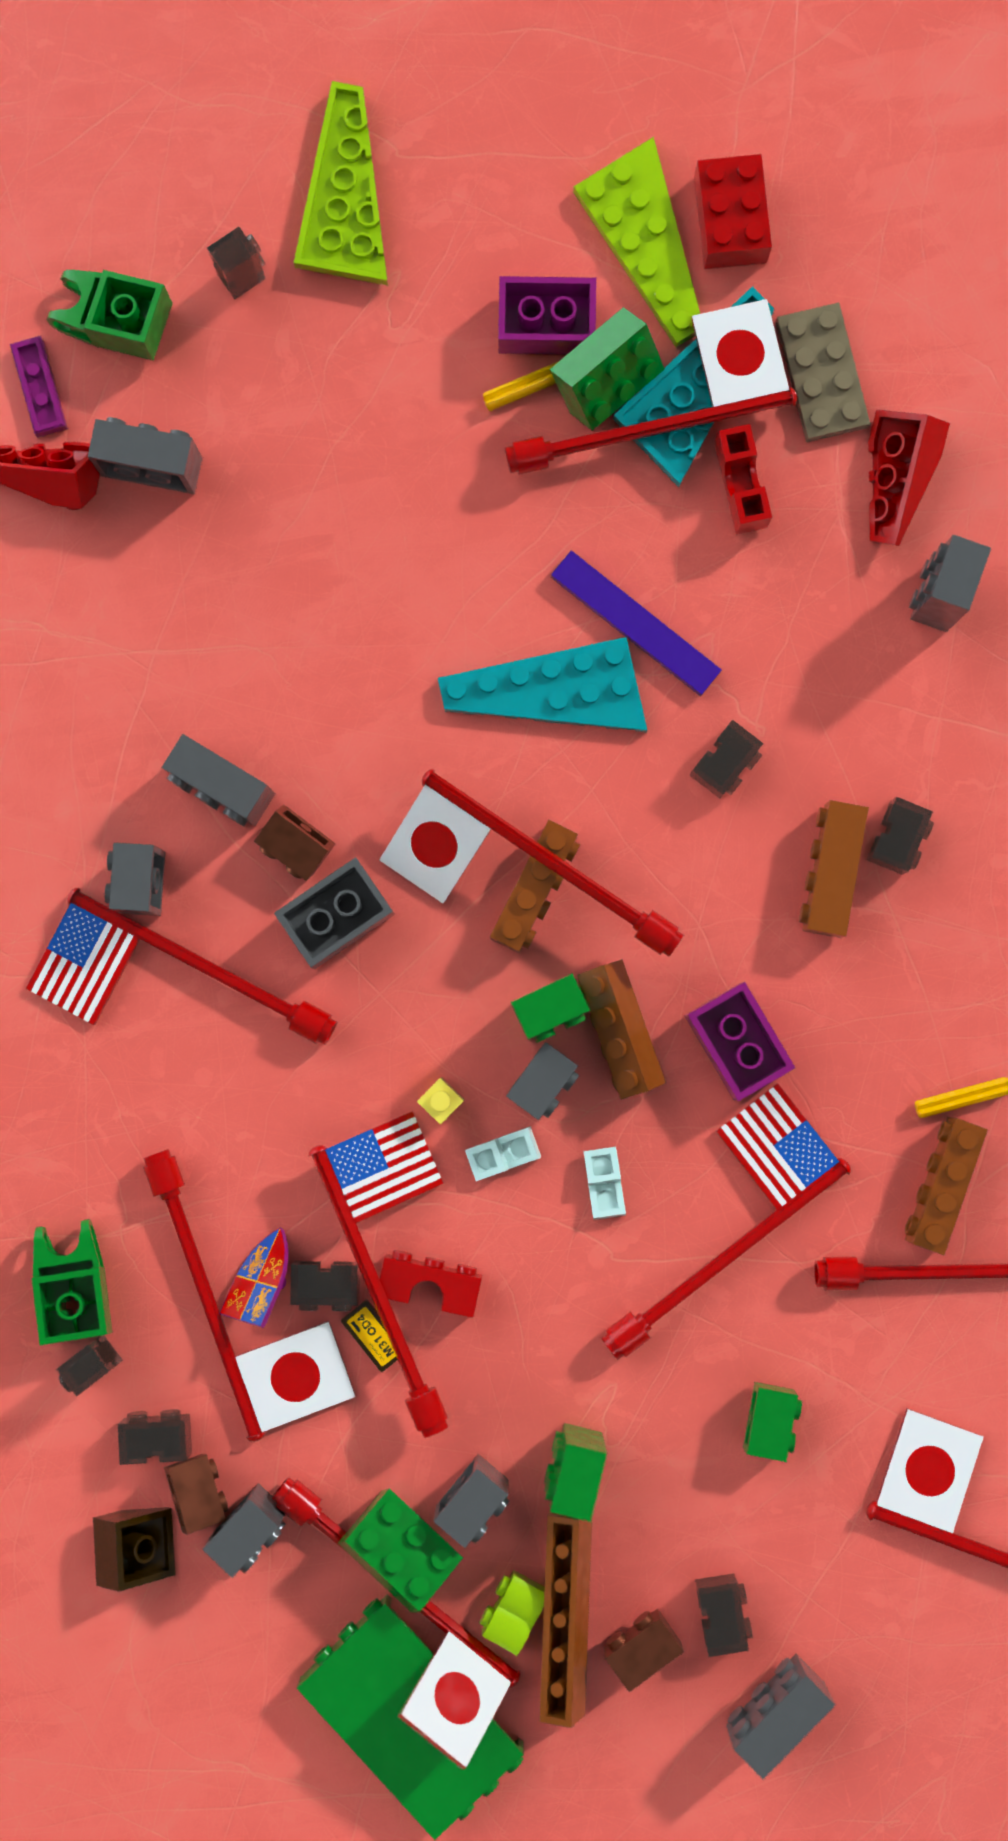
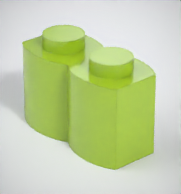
(514, 1612)

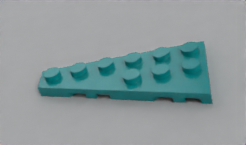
(675, 392)
(564, 687)

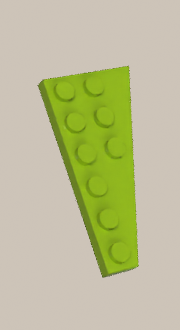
(341, 212)
(638, 223)

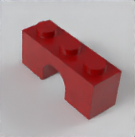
(737, 463)
(458, 1285)

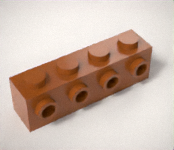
(834, 868)
(532, 889)
(621, 1029)
(945, 1184)

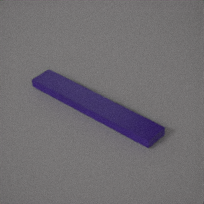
(636, 623)

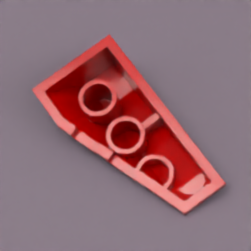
(903, 462)
(51, 475)

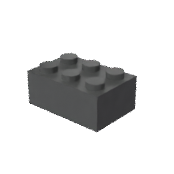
(145, 455)
(949, 583)
(217, 781)
(334, 913)
(779, 1715)

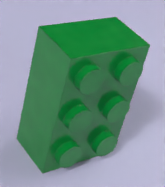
(607, 368)
(550, 1007)
(575, 1472)
(400, 1550)

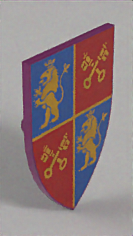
(258, 1281)

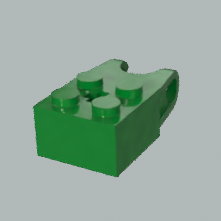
(114, 312)
(75, 1275)

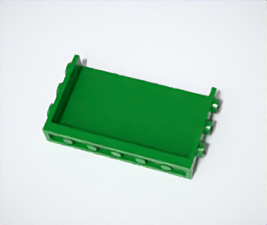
(360, 1694)

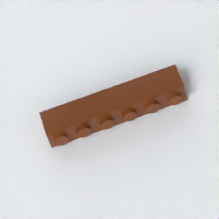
(565, 1620)

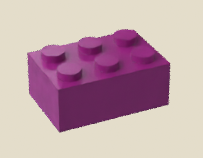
(545, 314)
(739, 1041)

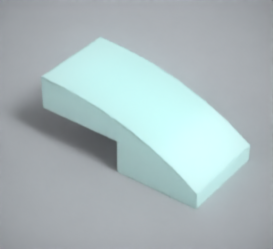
(503, 1153)
(604, 1183)

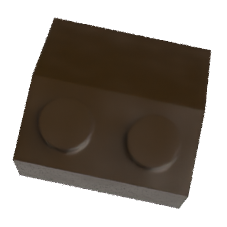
(133, 1547)

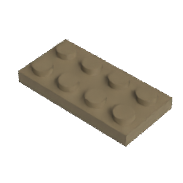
(822, 372)

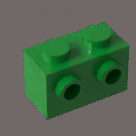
(771, 1422)

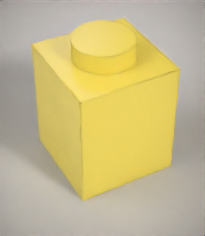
(440, 1100)

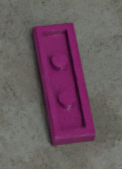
(38, 386)

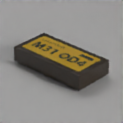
(370, 1334)

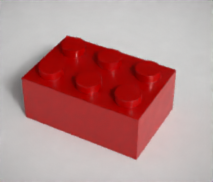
(732, 211)

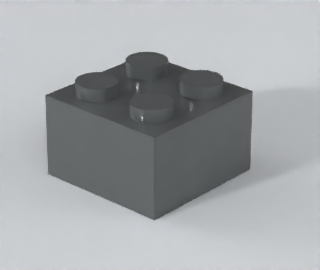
(135, 879)
(543, 1081)
(472, 1501)
(246, 1529)

